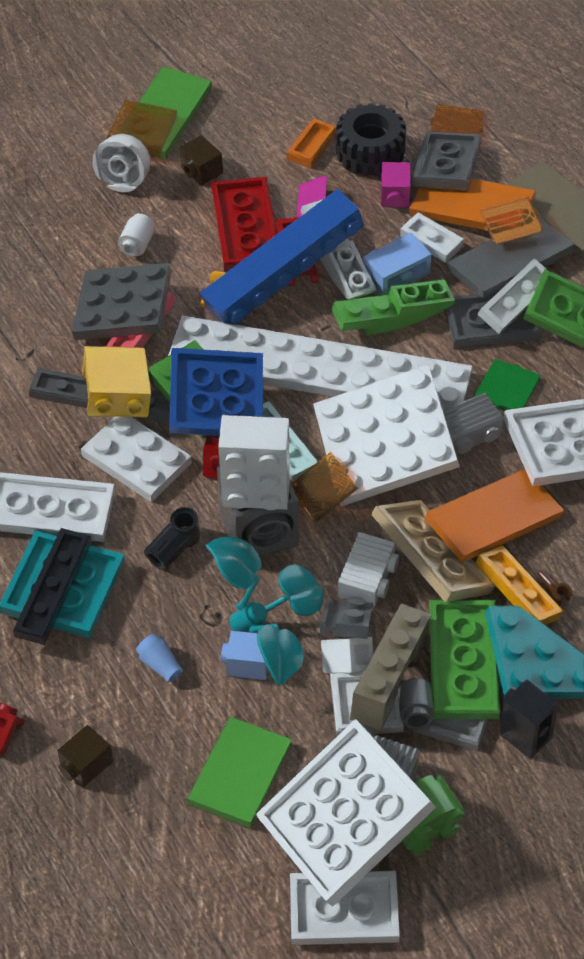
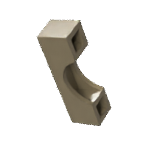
(380, 682)

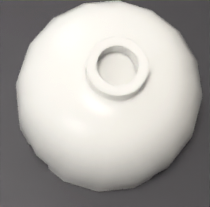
(121, 162)

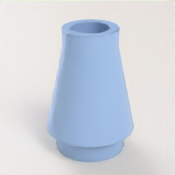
(158, 656)

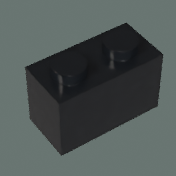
(528, 718)

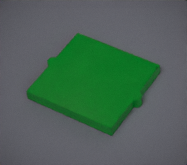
(508, 385)

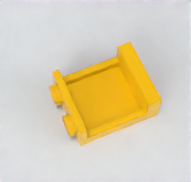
(116, 381)

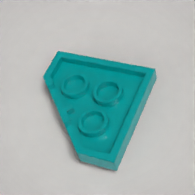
(534, 652)

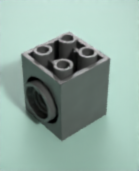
(262, 528)

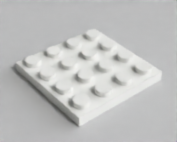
(388, 433)
(345, 812)

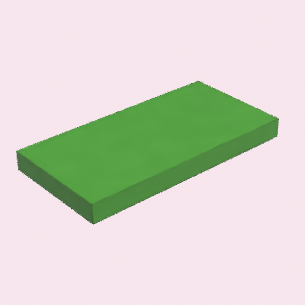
(177, 92)
(462, 661)

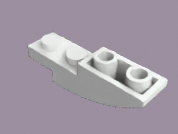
(346, 267)

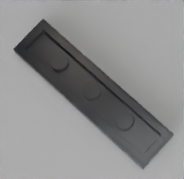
(52, 586)

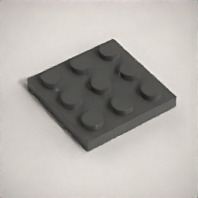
(122, 301)

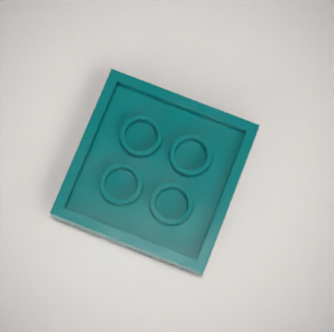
(87, 594)

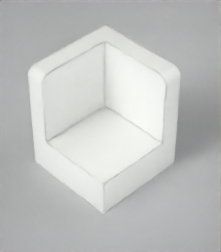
(346, 654)

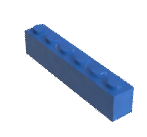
(282, 258)

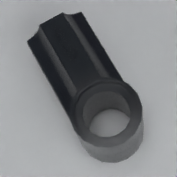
(173, 539)

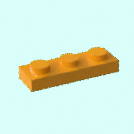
(518, 584)

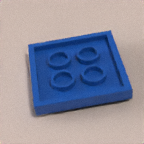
(213, 385)

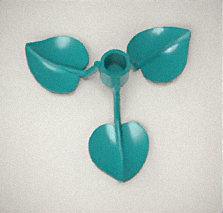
(279, 648)

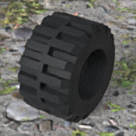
(370, 137)

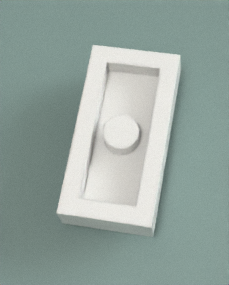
(435, 238)

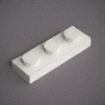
(512, 298)

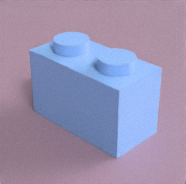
(398, 263)

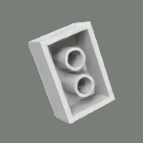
(254, 462)

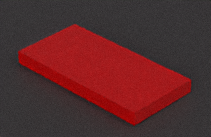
(242, 217)

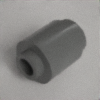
(415, 703)

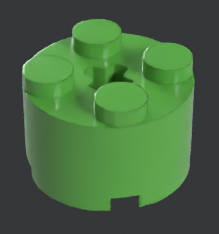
(441, 821)

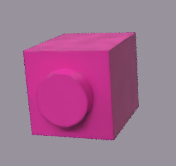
(395, 184)

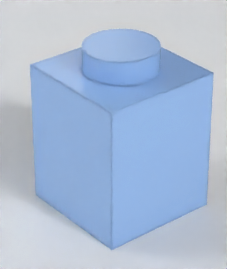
(244, 656)

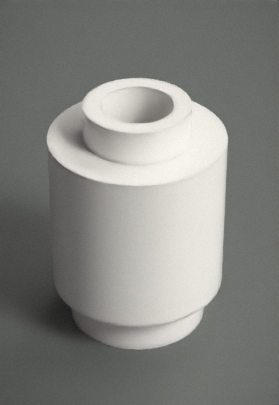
(136, 235)

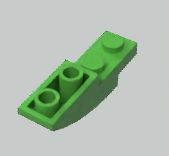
(399, 309)

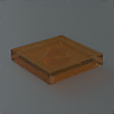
(145, 122)

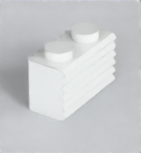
(368, 568)

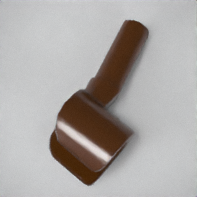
(555, 588)

